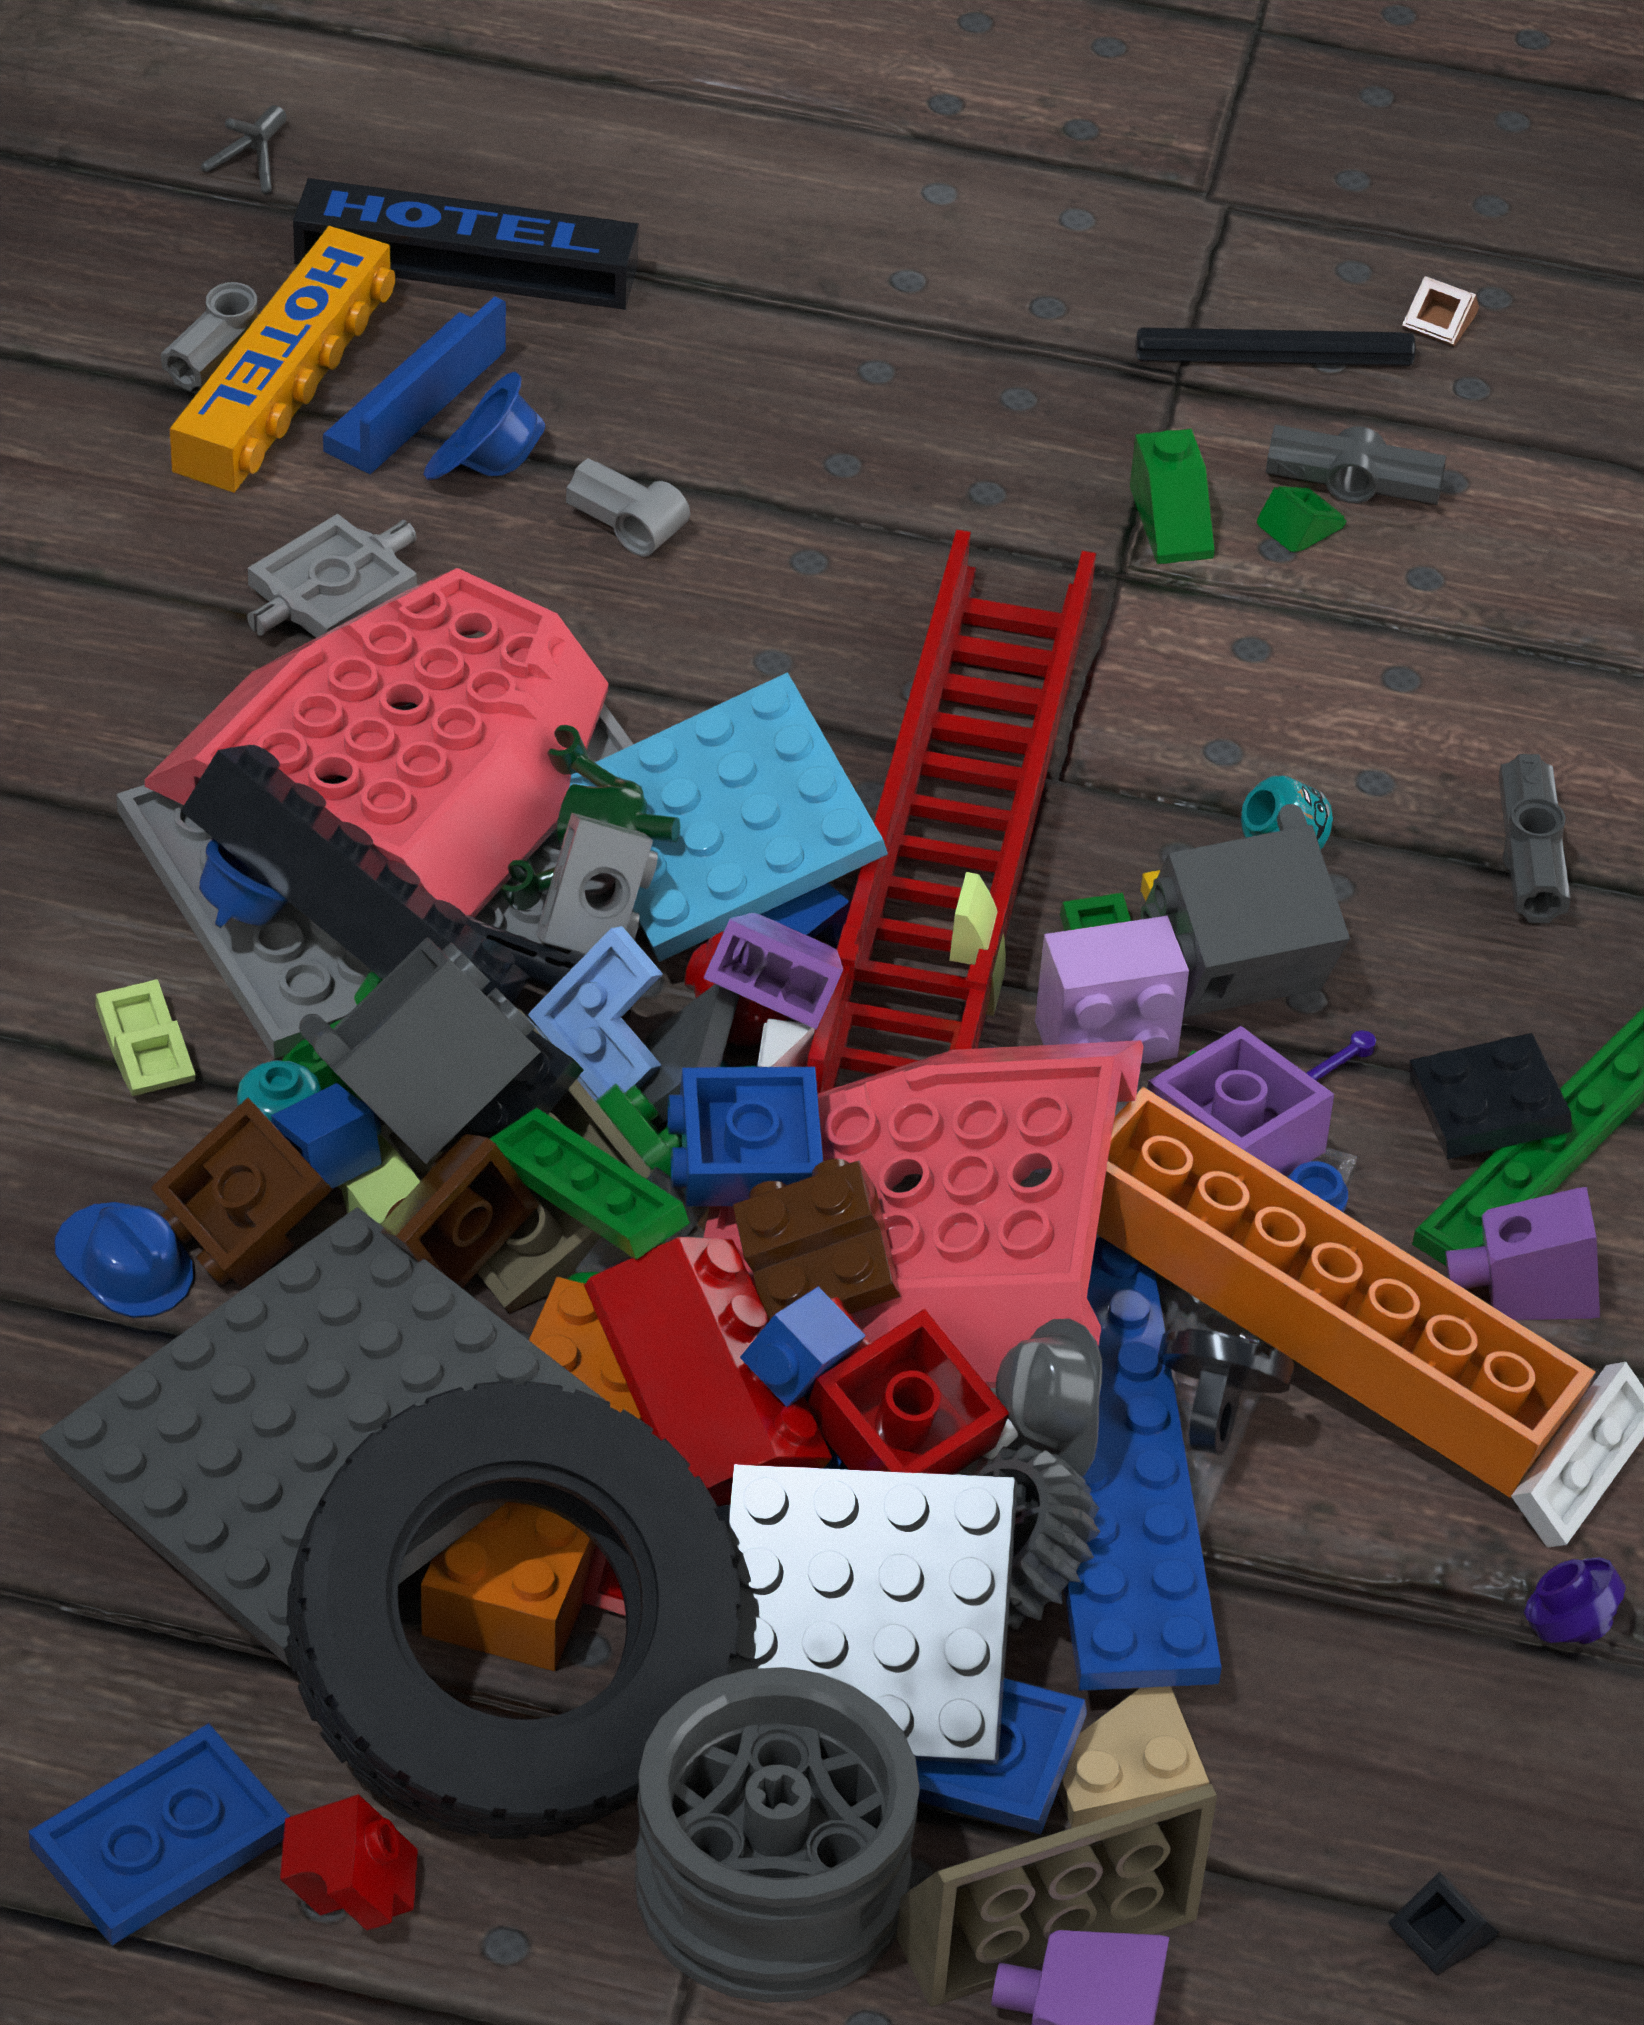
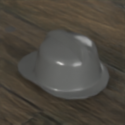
(1054, 1391)

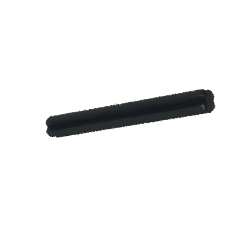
(1275, 346)

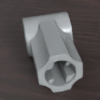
(212, 336)
(639, 514)

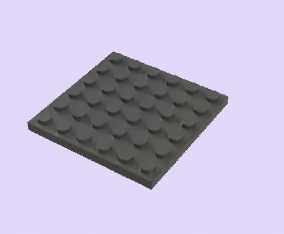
(258, 1404)

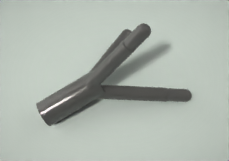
(255, 137)

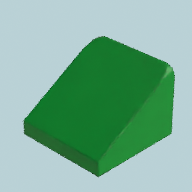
(1298, 517)

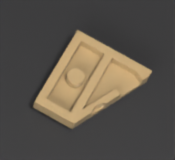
(1131, 1758)

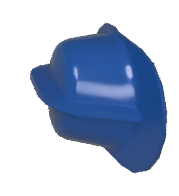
(494, 436)
(237, 889)
(125, 1258)

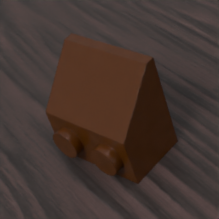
(461, 1209)

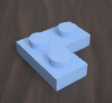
(587, 1009)

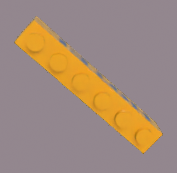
(281, 359)

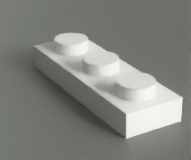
(1584, 1456)

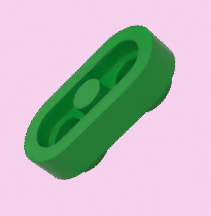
(633, 1116)

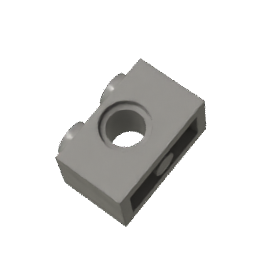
(588, 850)

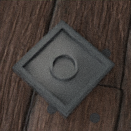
(689, 1040)

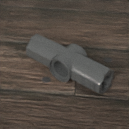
(1356, 464)
(1534, 838)

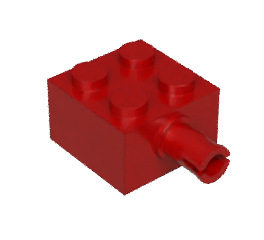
(907, 1403)

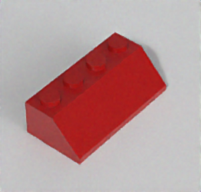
(678, 1338)

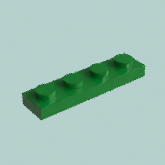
(590, 1184)

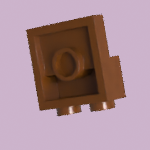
(240, 1195)
(816, 1235)

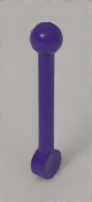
(1361, 1045)

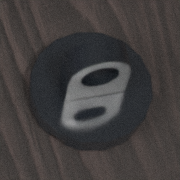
(1224, 1369)

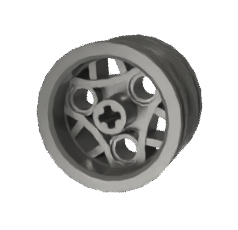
(777, 1786)

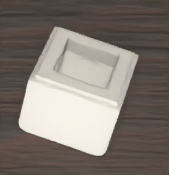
(785, 1044)

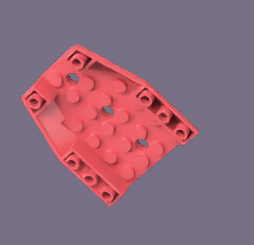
(437, 785)
(968, 1238)

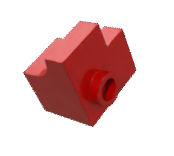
(349, 1861)

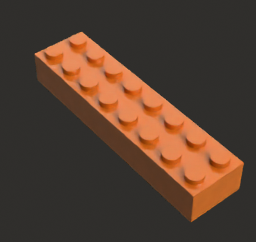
(1334, 1294)

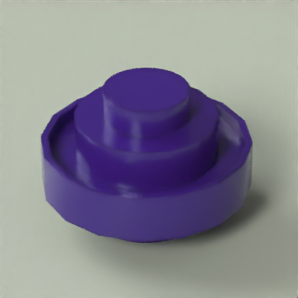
(1576, 1601)

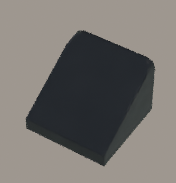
(1442, 1924)

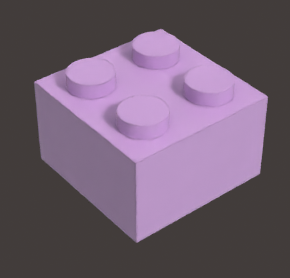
(1114, 986)

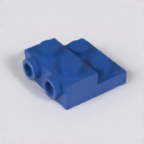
(742, 1130)

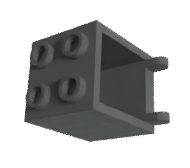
(1251, 916)
(427, 1046)

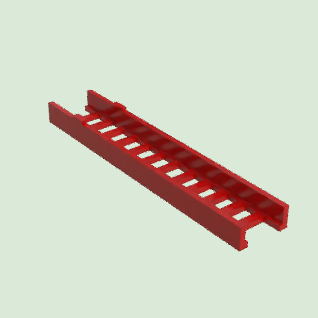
(899, 801)

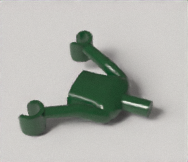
(611, 801)

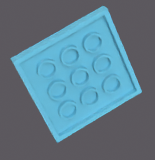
(756, 810)

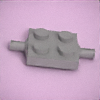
(330, 576)

